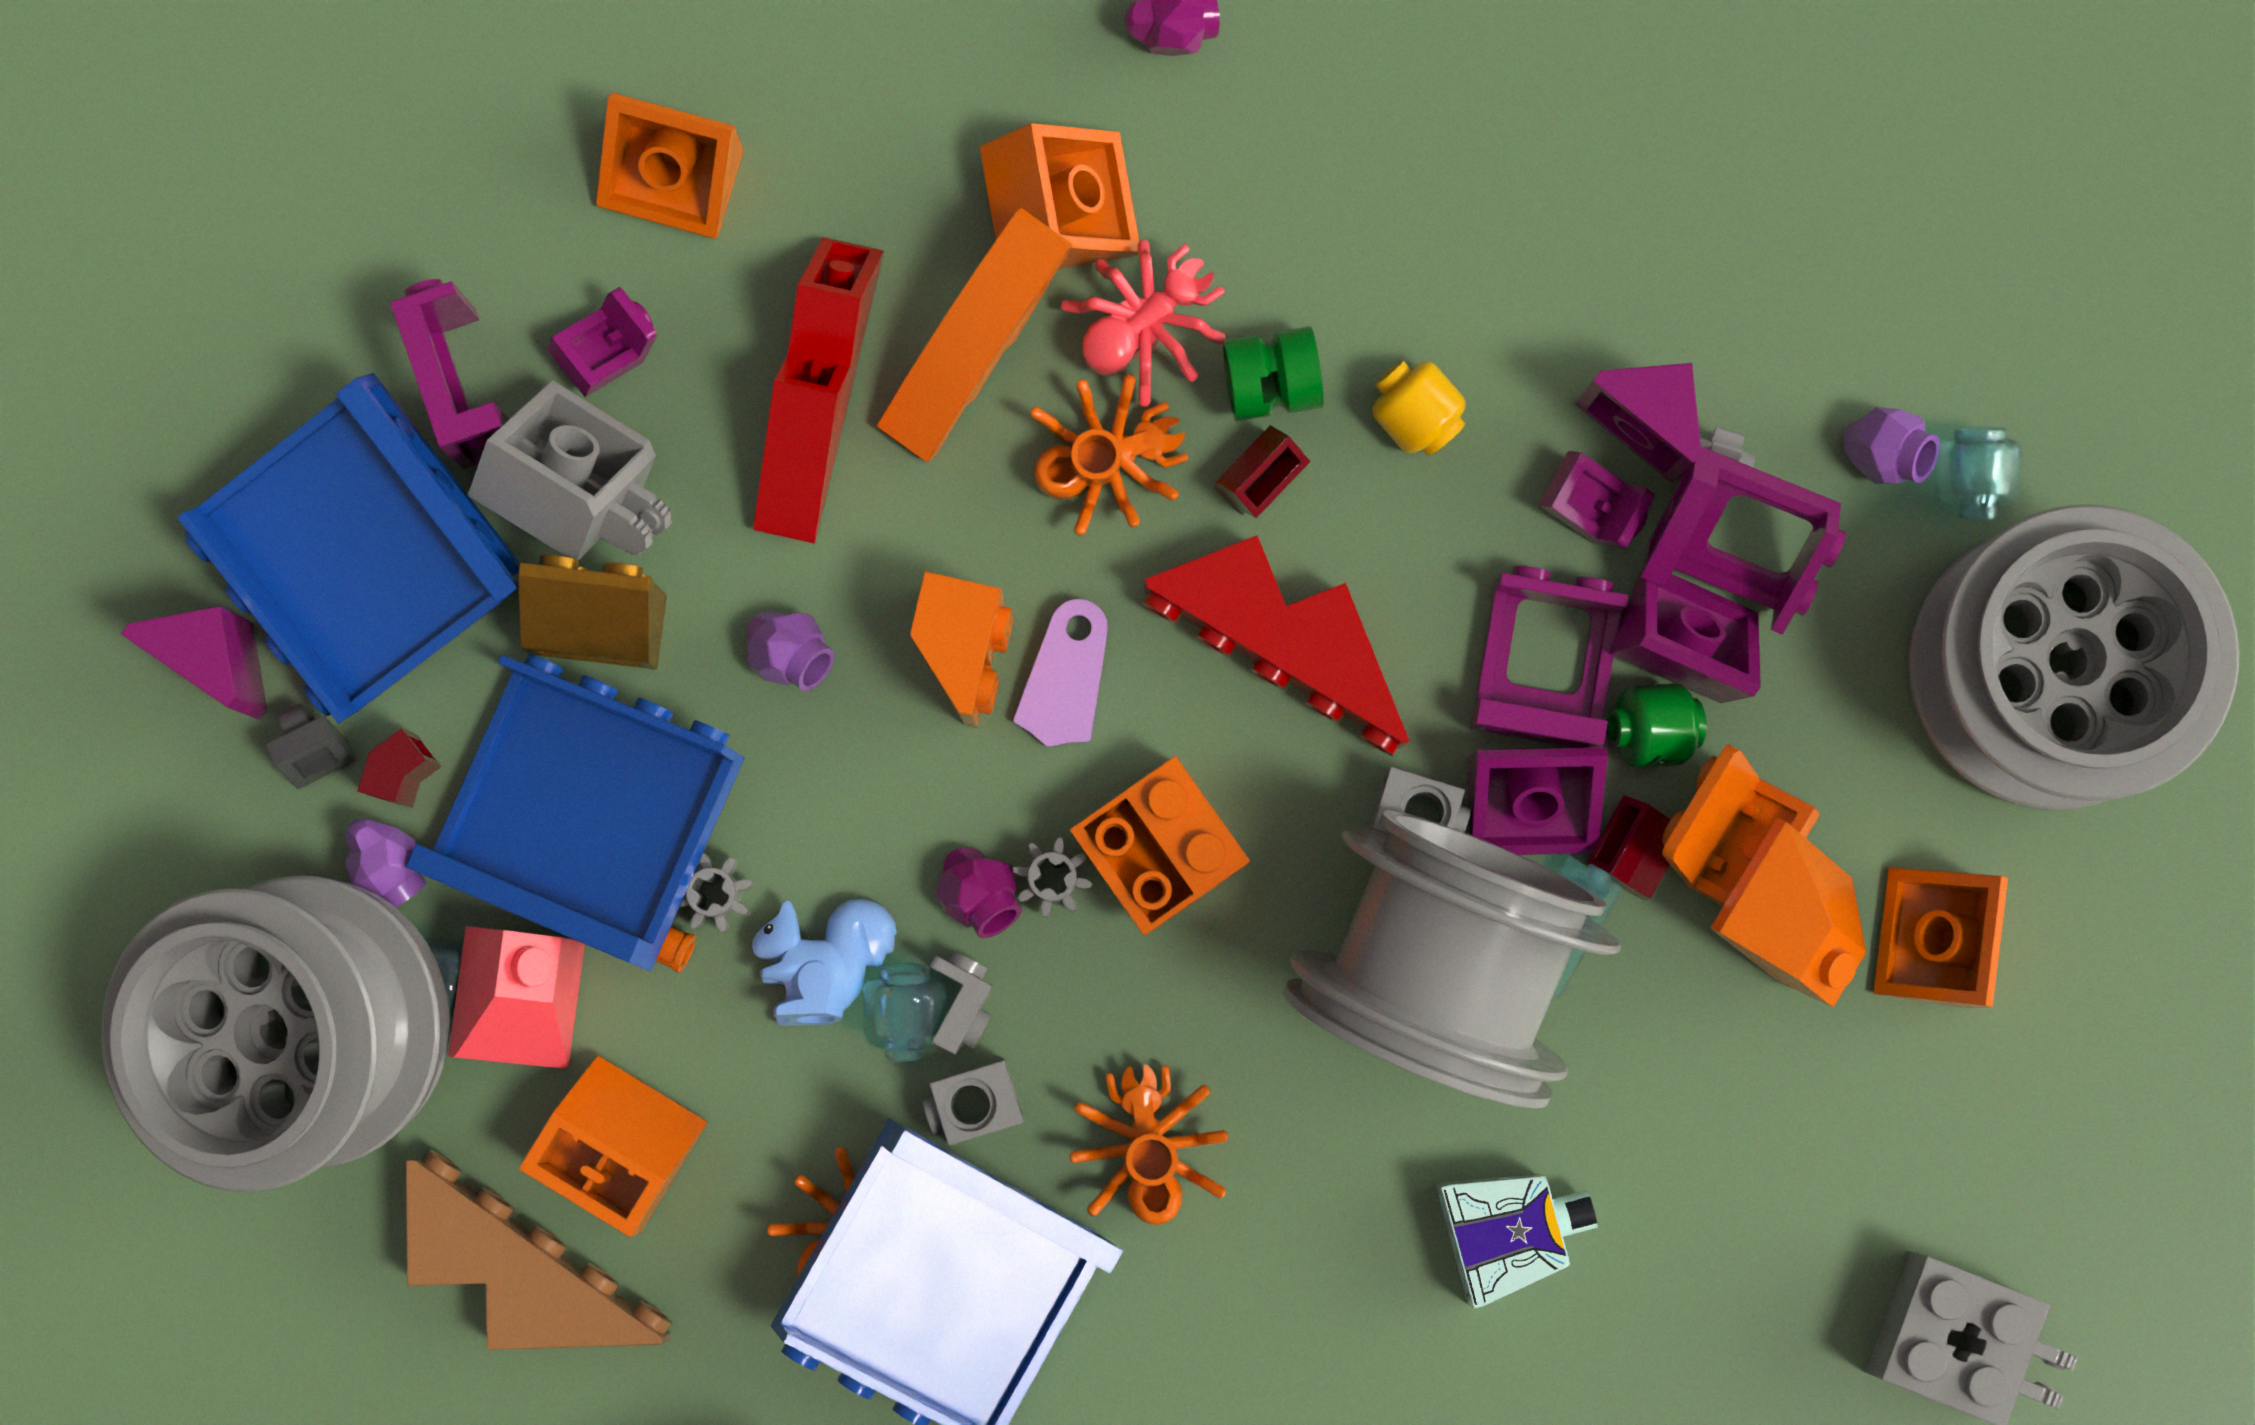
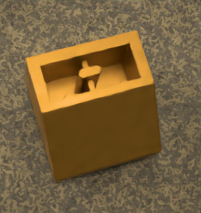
(591, 614)

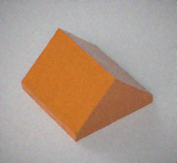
(667, 165)
(1941, 937)

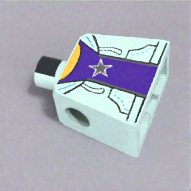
(1509, 1232)

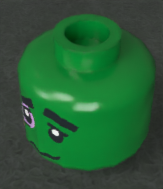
(1656, 725)

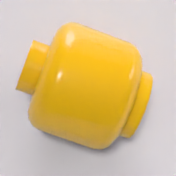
(1418, 407)

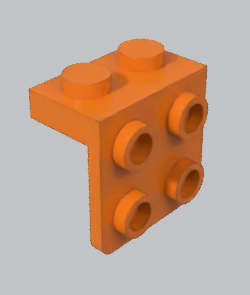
(1727, 824)

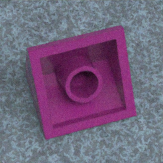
(1649, 413)
(1691, 639)
(209, 650)
(1537, 798)

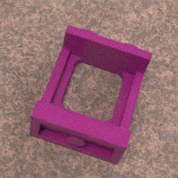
(422, 320)
(1693, 512)
(1538, 713)

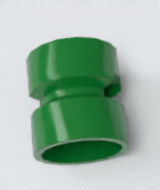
(1295, 367)

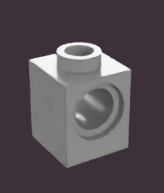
(1403, 785)
(998, 1086)

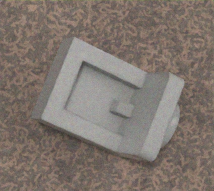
(965, 1019)

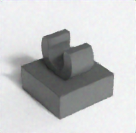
(308, 747)

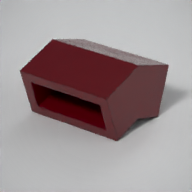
(1253, 463)
(397, 768)
(1633, 847)

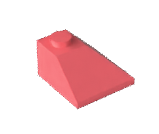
(516, 998)

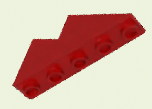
(815, 387)
(1308, 643)

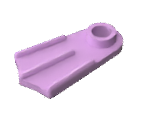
(1065, 678)

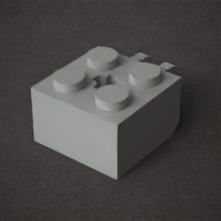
(571, 476)
(1998, 1348)

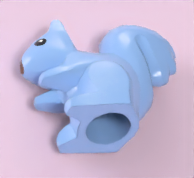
(826, 973)

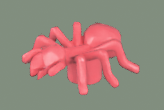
(1138, 322)

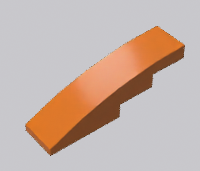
(974, 334)

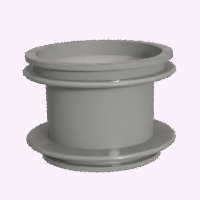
(2128, 573)
(1452, 960)
(357, 1046)

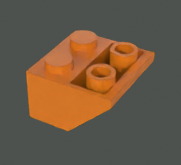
(956, 634)
(1160, 846)
(614, 1146)

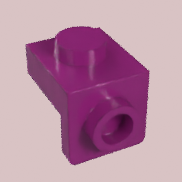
(604, 343)
(1596, 502)

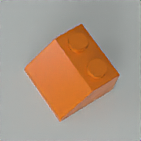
(1068, 182)

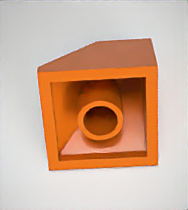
(1796, 916)

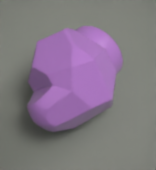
(1891, 446)
(788, 649)
(379, 861)

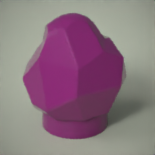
(1172, 25)
(978, 892)

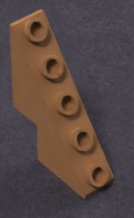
(531, 1288)

